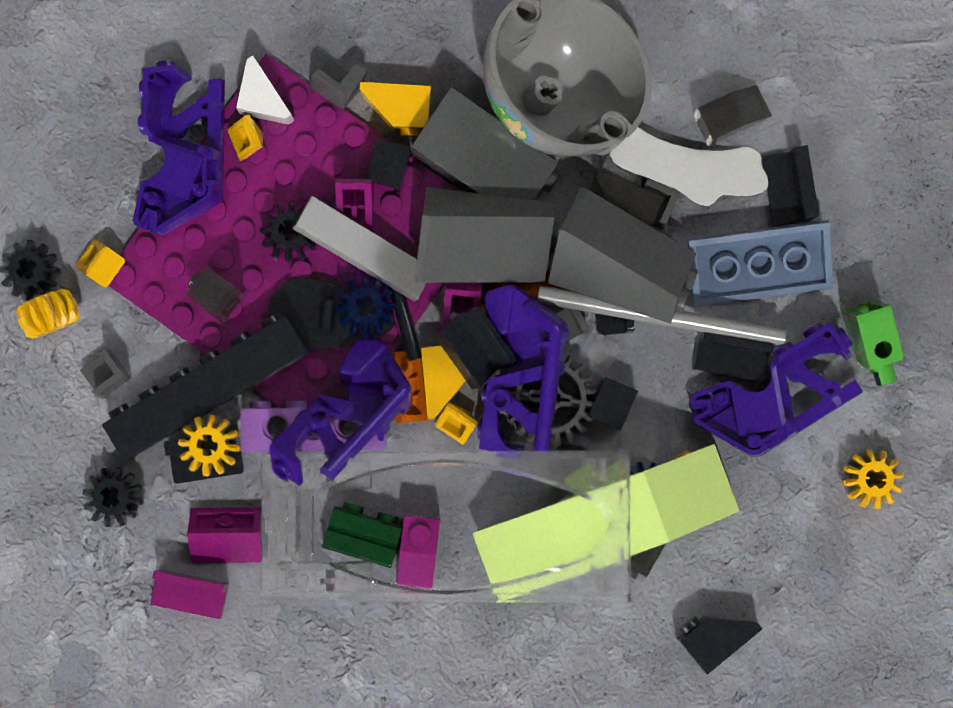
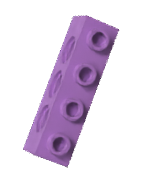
(258, 437)

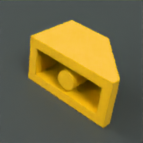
(400, 105)
(441, 380)

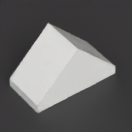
(259, 97)

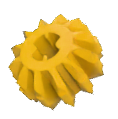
(48, 313)
(200, 454)
(872, 492)

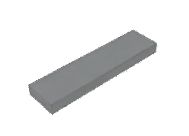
(359, 247)

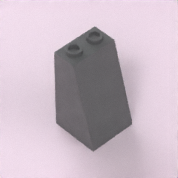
(481, 153)
(484, 238)
(621, 260)

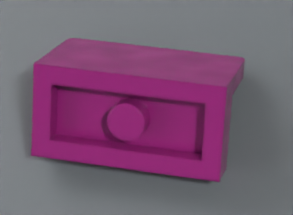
(225, 534)
(189, 593)

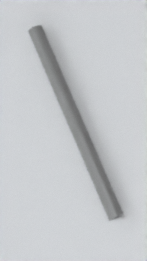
(682, 320)

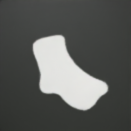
(694, 172)

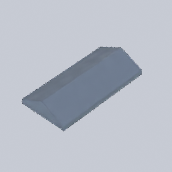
(762, 263)

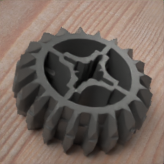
(576, 402)

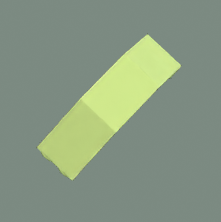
(663, 507)

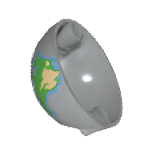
(566, 76)

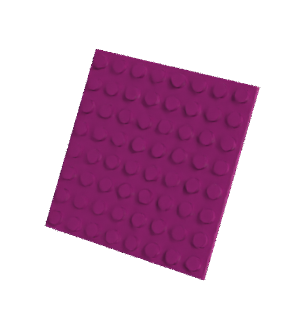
(290, 166)

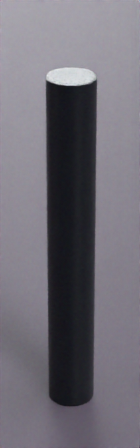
(406, 326)

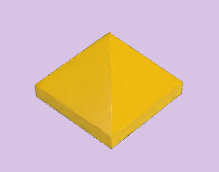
(245, 137)
(456, 423)

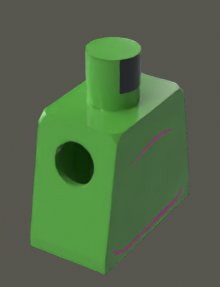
(867, 327)

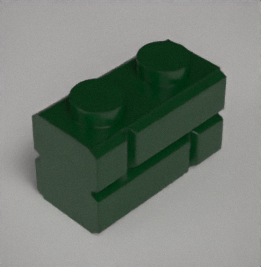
(363, 535)

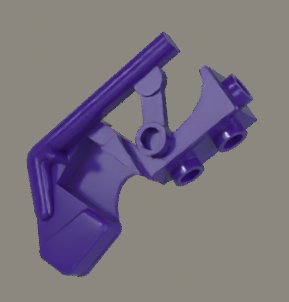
(191, 173)
(538, 345)
(376, 396)
(766, 418)

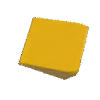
(100, 263)

